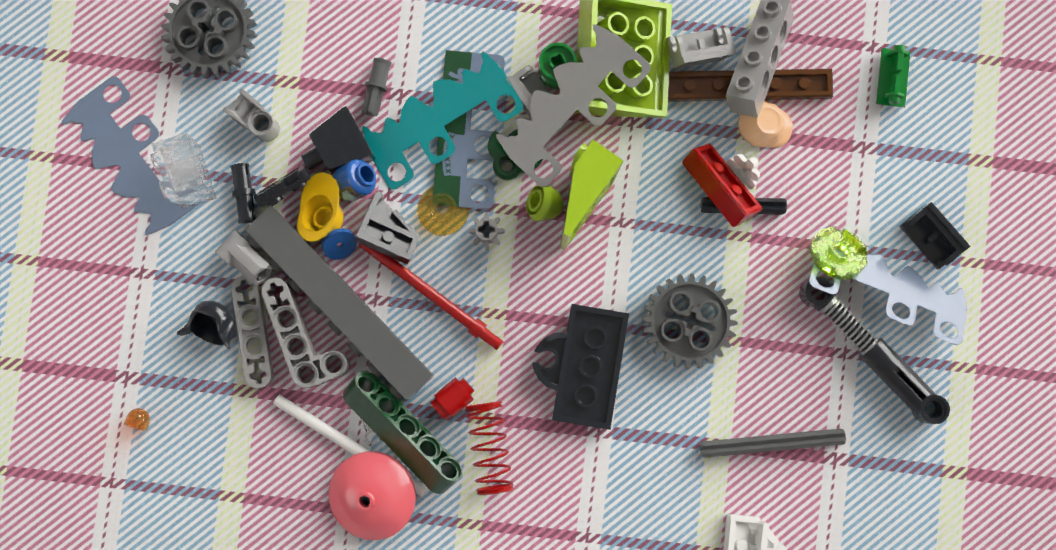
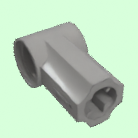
(241, 255)

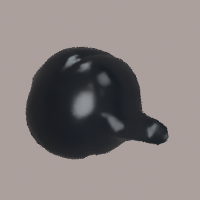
(211, 323)

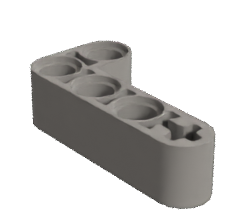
(299, 330)

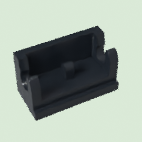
(934, 235)

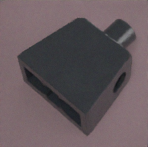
(337, 143)

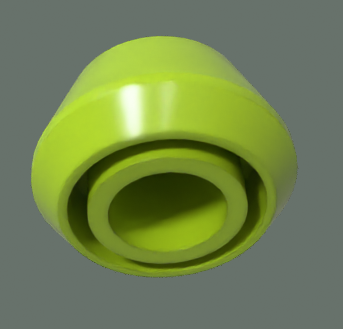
(544, 203)

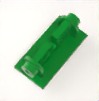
(893, 76)

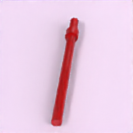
(475, 327)

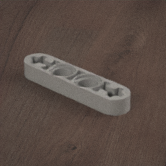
(246, 333)

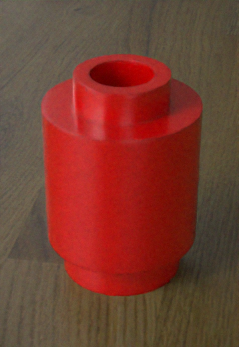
(453, 398)

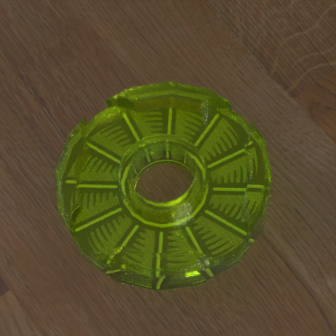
(830, 262)

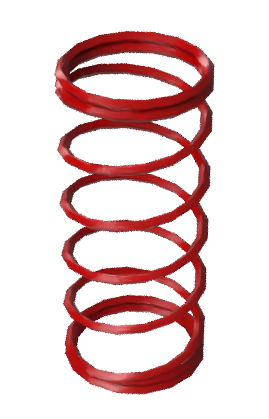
(495, 489)

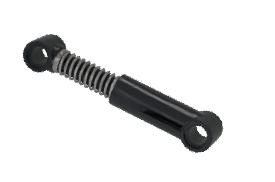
(879, 356)

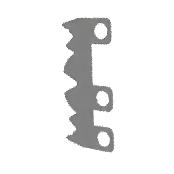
(577, 89)

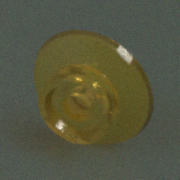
(440, 223)

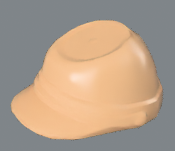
(770, 129)

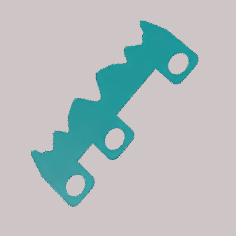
(424, 123)

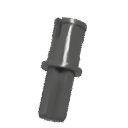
(376, 86)

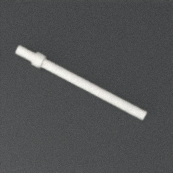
(330, 433)

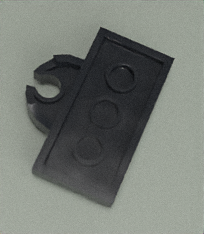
(585, 365)

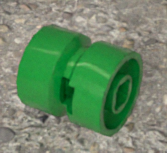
(551, 57)

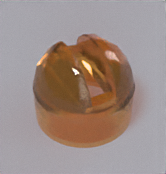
(138, 419)

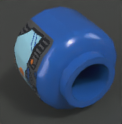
(355, 180)

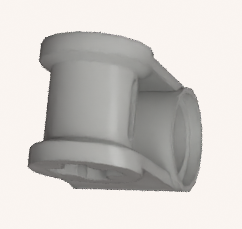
(250, 114)

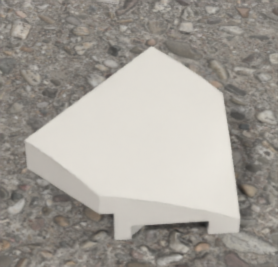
(749, 533)

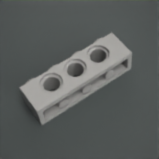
(760, 57)

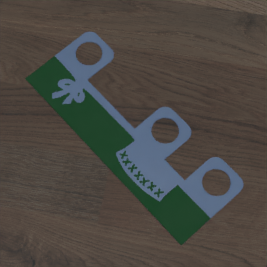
(452, 171)

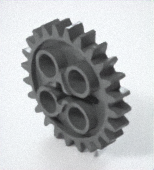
(234, 37)
(696, 296)

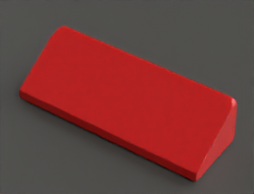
(721, 184)

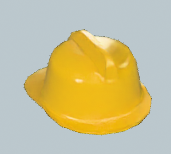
(319, 208)

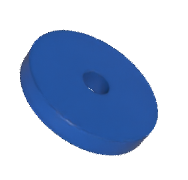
(343, 236)

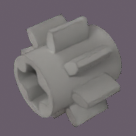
(480, 226)

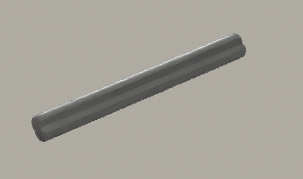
(772, 443)

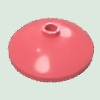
(386, 486)

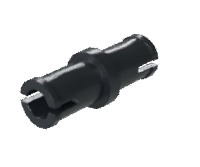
(243, 193)

